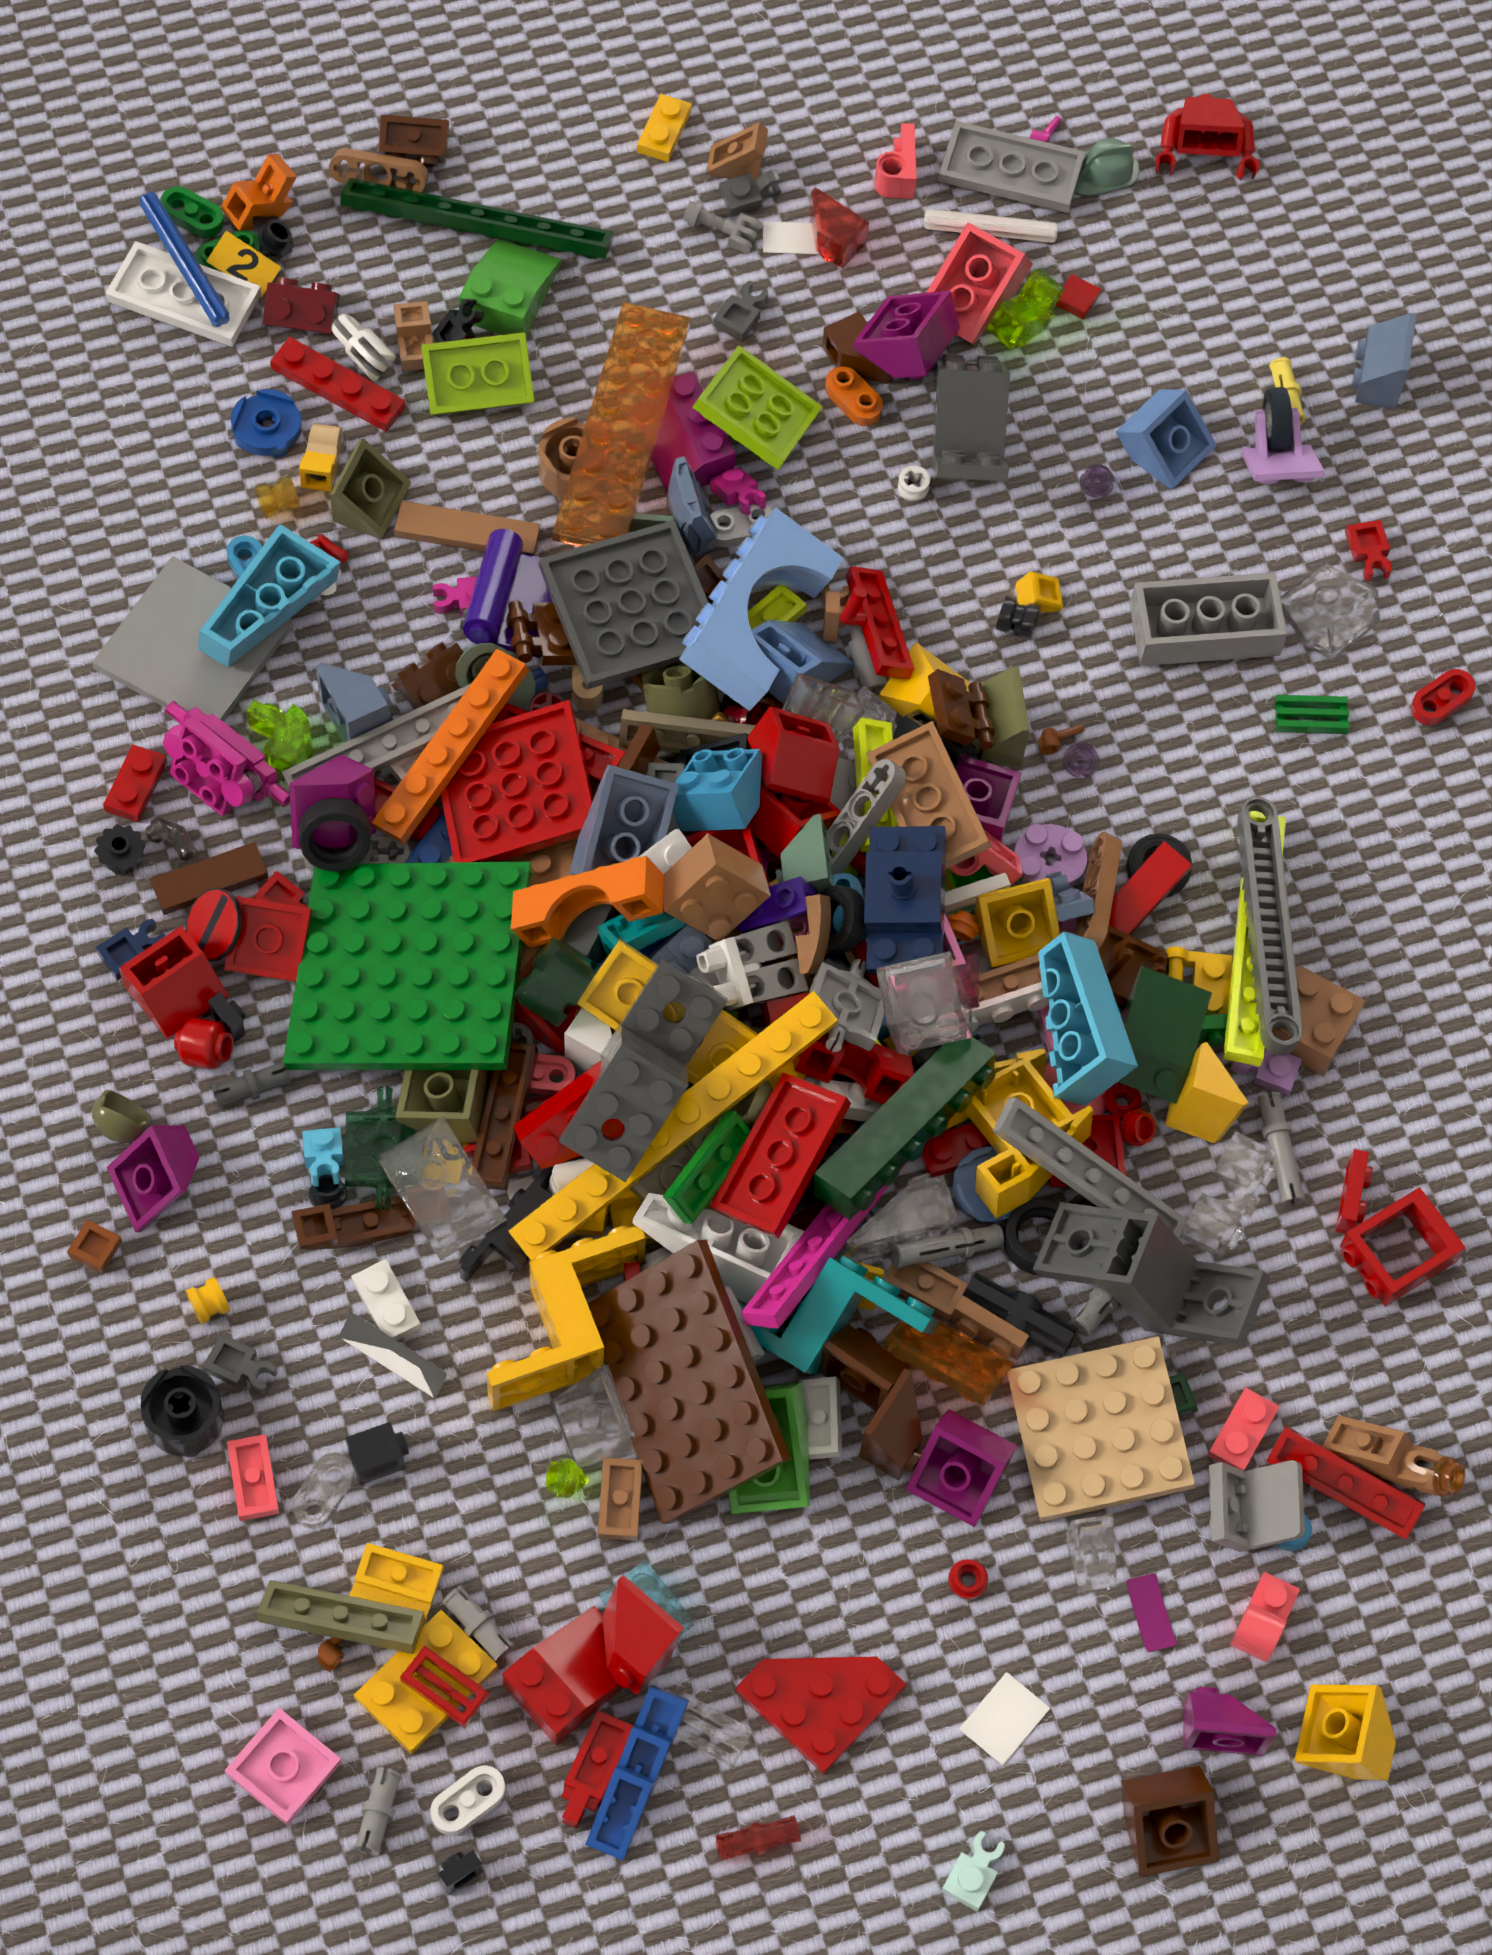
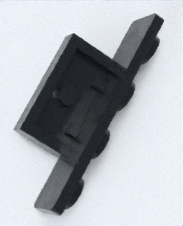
(499, 1238)

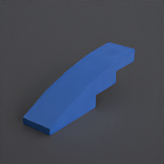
(637, 1772)

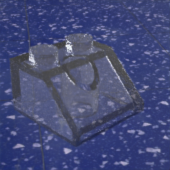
(1331, 610)
(925, 1002)

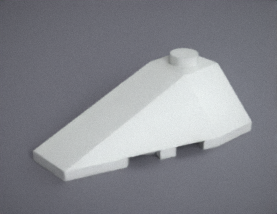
(740, 1252)

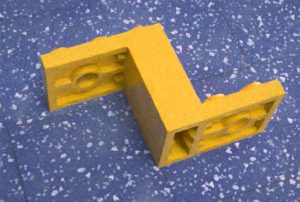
(566, 1316)

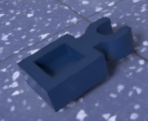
(125, 946)

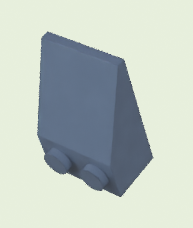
(624, 819)

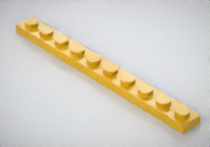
(691, 1115)

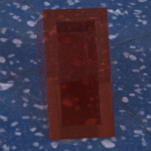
(836, 229)

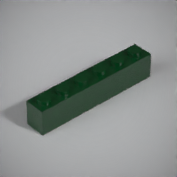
(904, 1126)

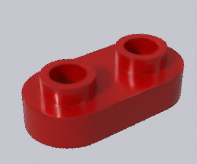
(1440, 698)

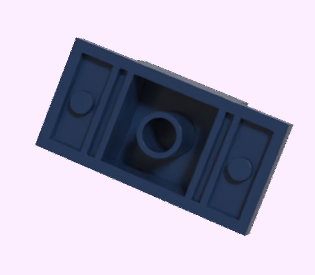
(904, 894)

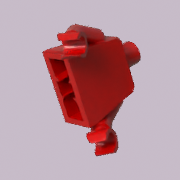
(1208, 128)

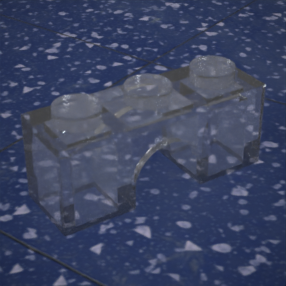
(1216, 1222)

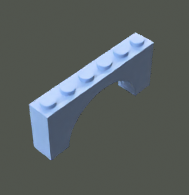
(723, 643)

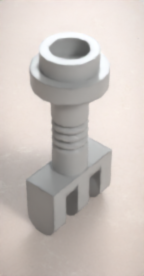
(741, 233)

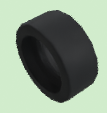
(341, 858)
(1033, 1208)

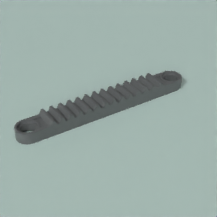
(1269, 926)

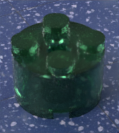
(557, 982)

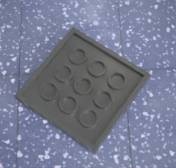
(625, 601)

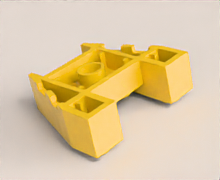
(1011, 1176)

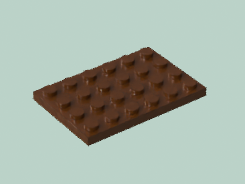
(687, 1382)

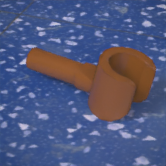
(1050, 738)
(329, 1655)

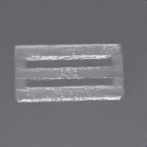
(721, 1719)

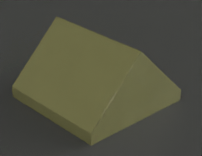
(368, 491)

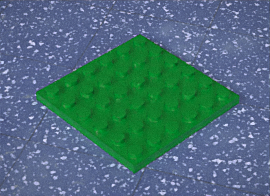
(408, 968)

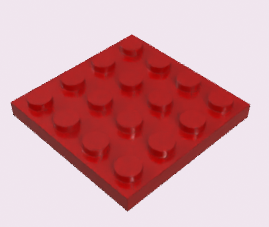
(519, 788)

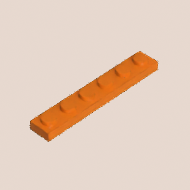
(450, 746)

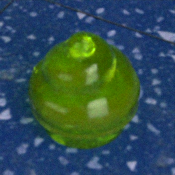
(565, 1478)

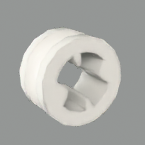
(915, 474)

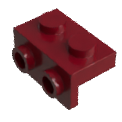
(300, 307)

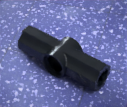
(1023, 1313)

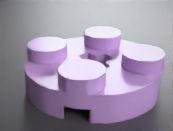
(1056, 841)

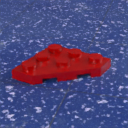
(820, 1701)

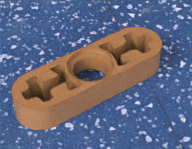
(390, 163)

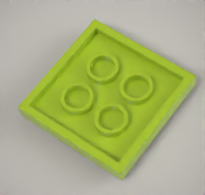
(757, 407)

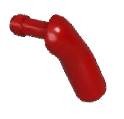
(332, 549)

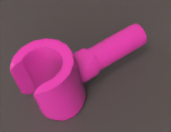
(1047, 133)

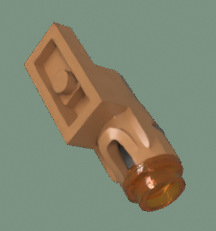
(1394, 1457)

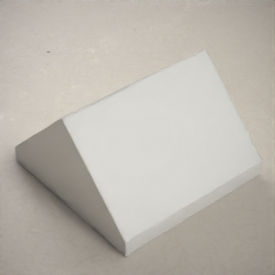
(586, 1040)

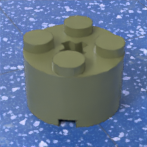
(679, 692)

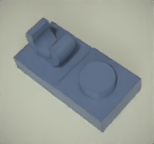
(1069, 901)
(682, 948)

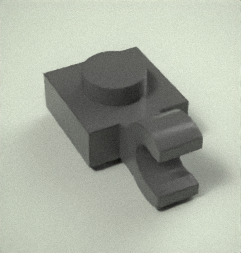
(745, 194)

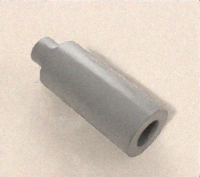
(863, 662)

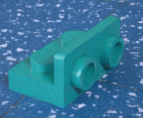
(638, 932)

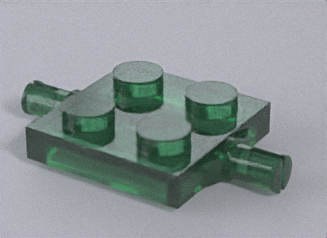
(366, 1138)

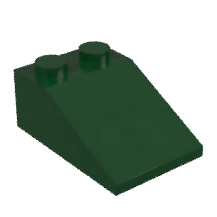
(1163, 1030)

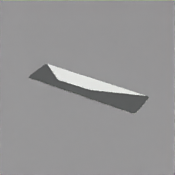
(393, 1355)

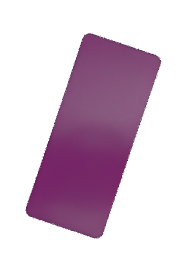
(1150, 1612)

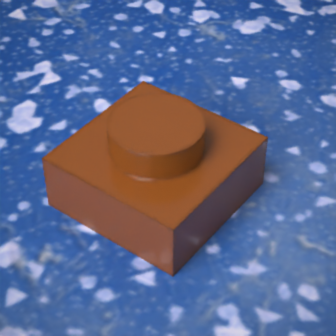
(94, 1246)

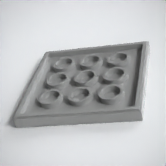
(159, 651)

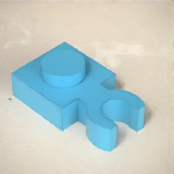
(323, 1153)

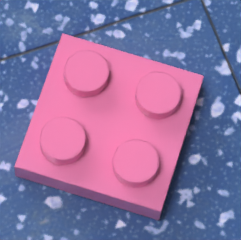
(283, 1766)

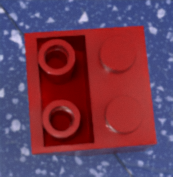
(796, 754)
(172, 982)

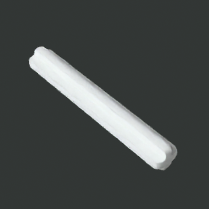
(993, 225)

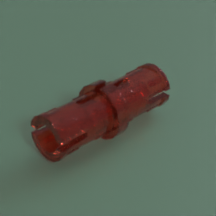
(757, 1838)

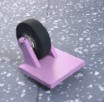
(1277, 429)

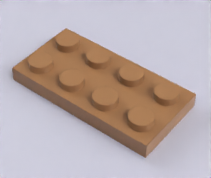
(933, 792)

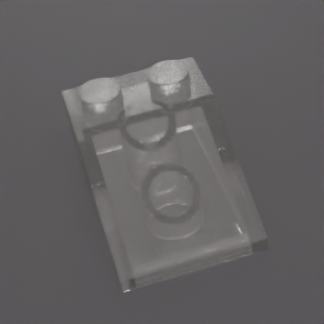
(441, 1188)
(915, 1213)

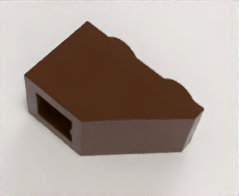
(839, 347)

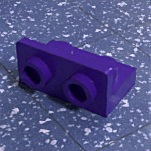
(785, 903)

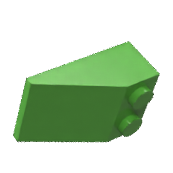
(510, 286)
(789, 1483)

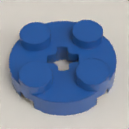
(271, 440)

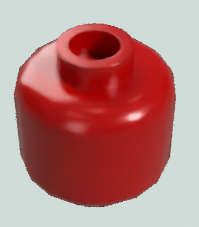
(203, 1043)

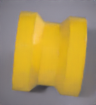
(207, 1300)

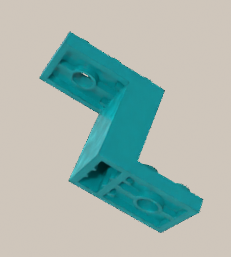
(830, 1308)

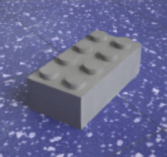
(1208, 619)

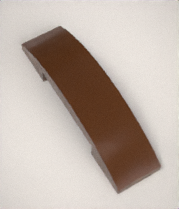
(351, 1225)

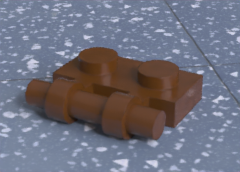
(550, 636)
(954, 707)

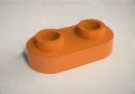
(851, 394)

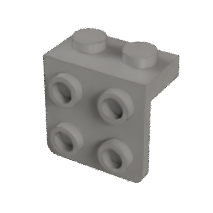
(1256, 1505)

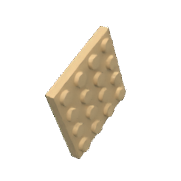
(1100, 1429)

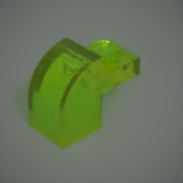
(1029, 313)
(288, 734)

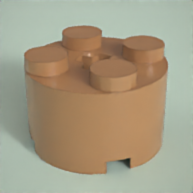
(558, 453)

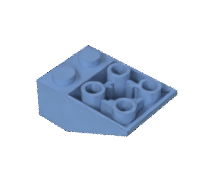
(797, 650)

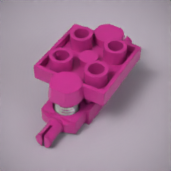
(218, 762)

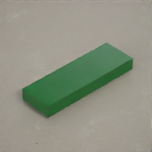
(707, 1168)

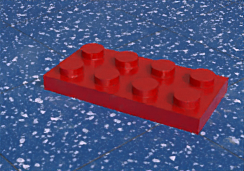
(780, 1155)

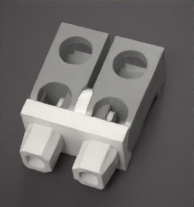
(740, 968)

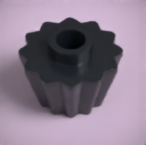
(120, 849)

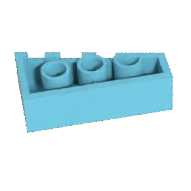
(268, 593)
(1083, 1019)

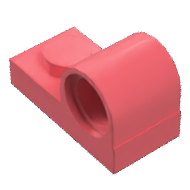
(897, 169)
(997, 860)
(1265, 1617)

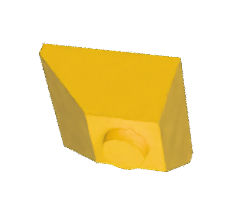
(915, 693)
(1347, 1732)

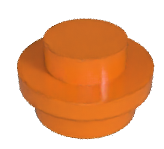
(964, 926)

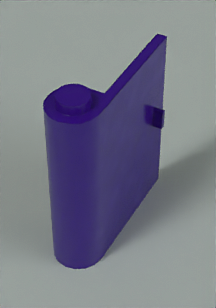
(502, 578)

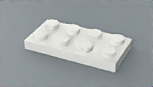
(156, 288)

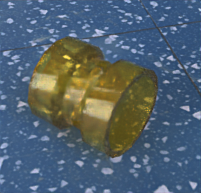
(281, 495)

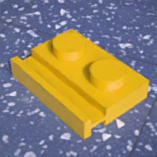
(396, 1579)

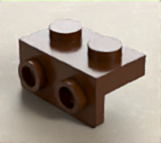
(414, 139)
(432, 677)

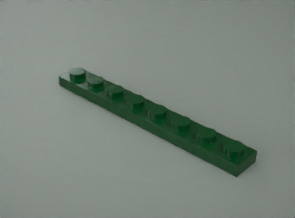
(476, 218)

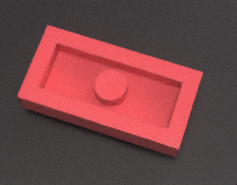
(1243, 1430)
(252, 1477)

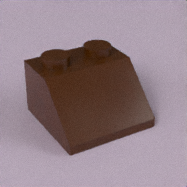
(861, 1365)
(1170, 1820)

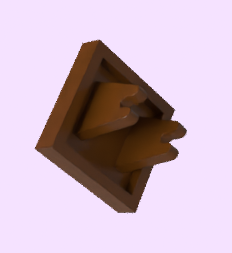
(1123, 958)

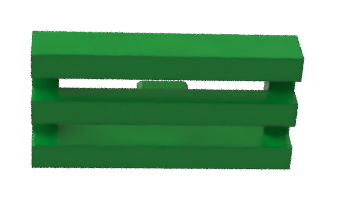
(1311, 709)

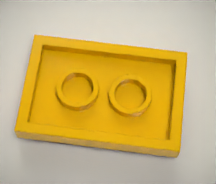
(401, 1709)

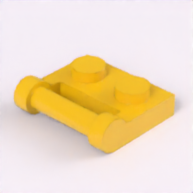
(1209, 973)

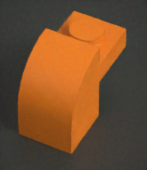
(260, 197)

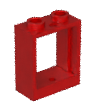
(1429, 1225)

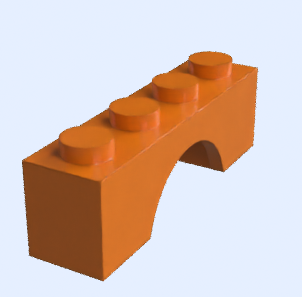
(550, 907)

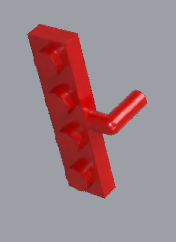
(874, 612)

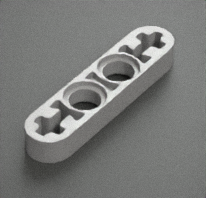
(850, 816)

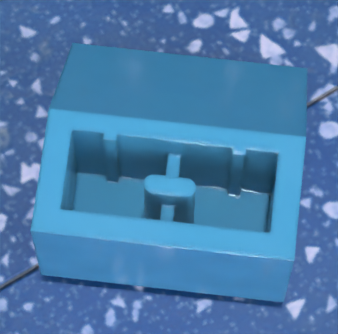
(719, 790)

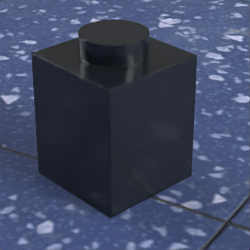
(377, 1452)

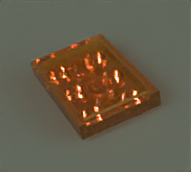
(950, 1359)

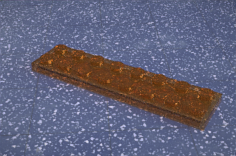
(622, 426)

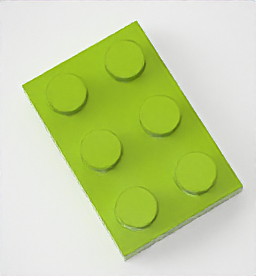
(477, 374)

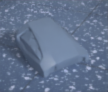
(688, 505)

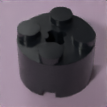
(176, 1390)

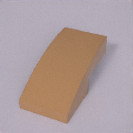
(412, 331)
(813, 947)

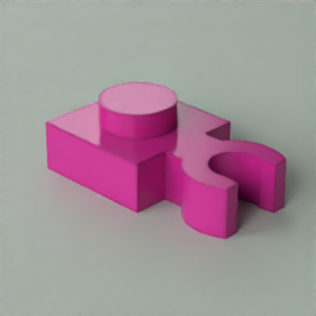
(738, 487)
(455, 596)

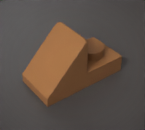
(739, 153)

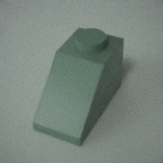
(808, 856)

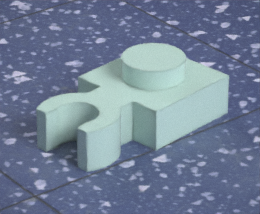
(972, 1876)

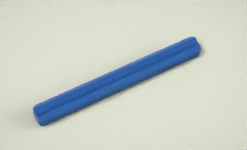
(184, 259)

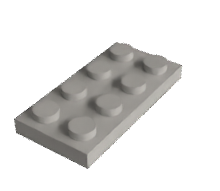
(1011, 166)

